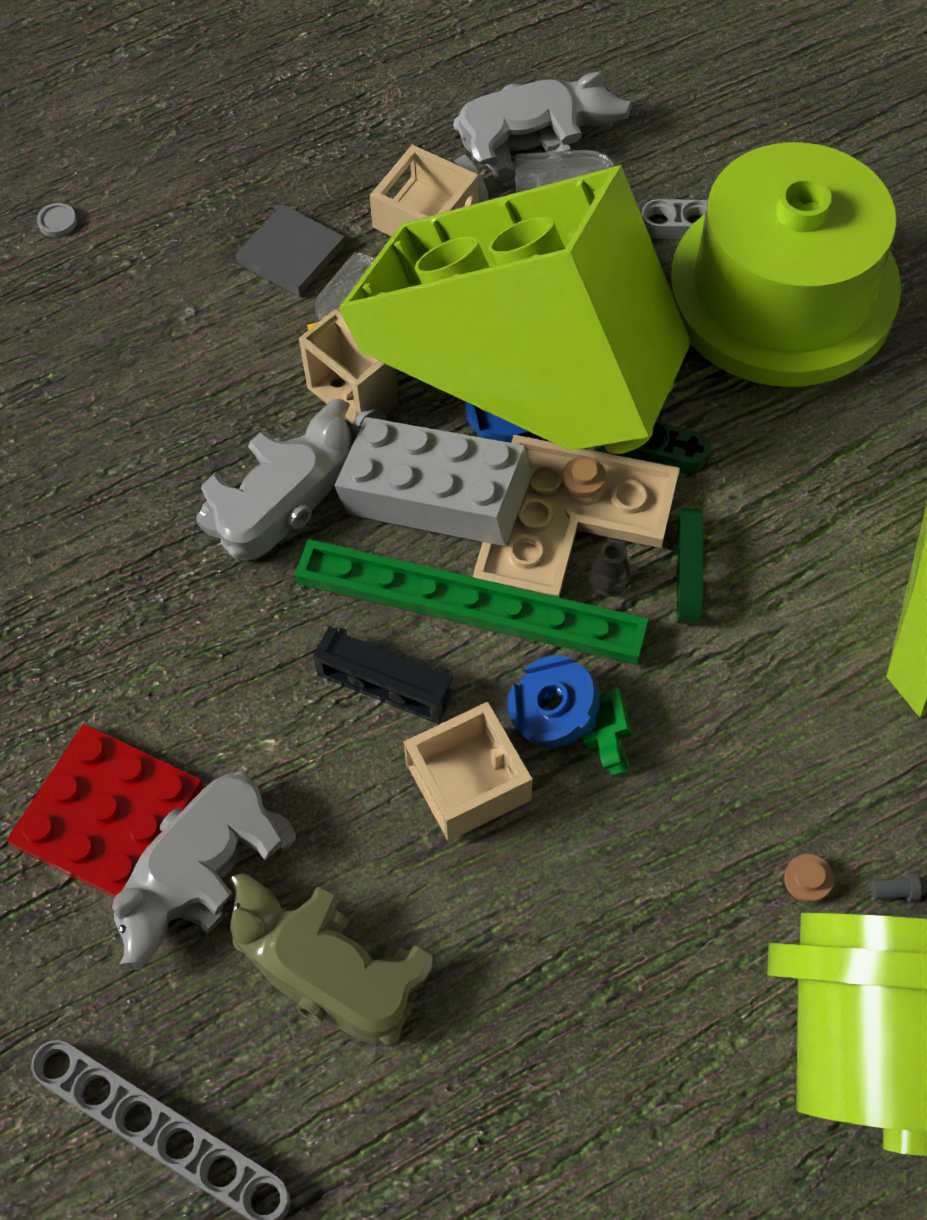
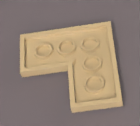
(628, 507)

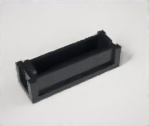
(383, 675)

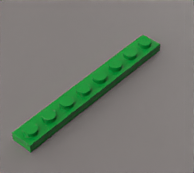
(472, 601)

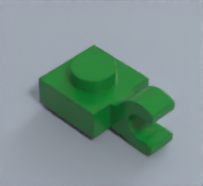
(610, 727)

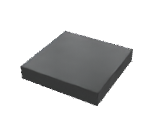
(290, 250)

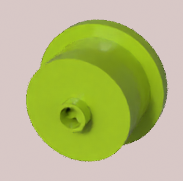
(790, 267)
(861, 1022)

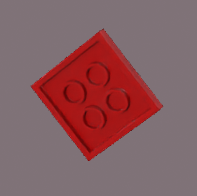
(101, 810)

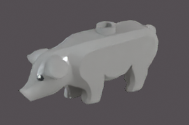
(533, 116)
(280, 489)
(188, 860)

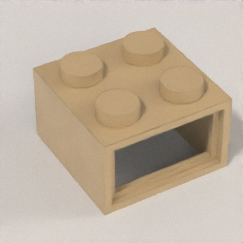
(431, 190)
(333, 354)
(468, 771)

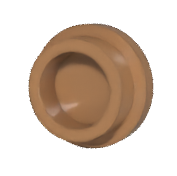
(583, 476)
(808, 878)

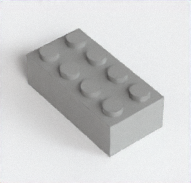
(435, 480)

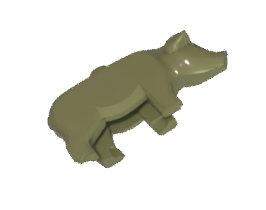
(320, 967)

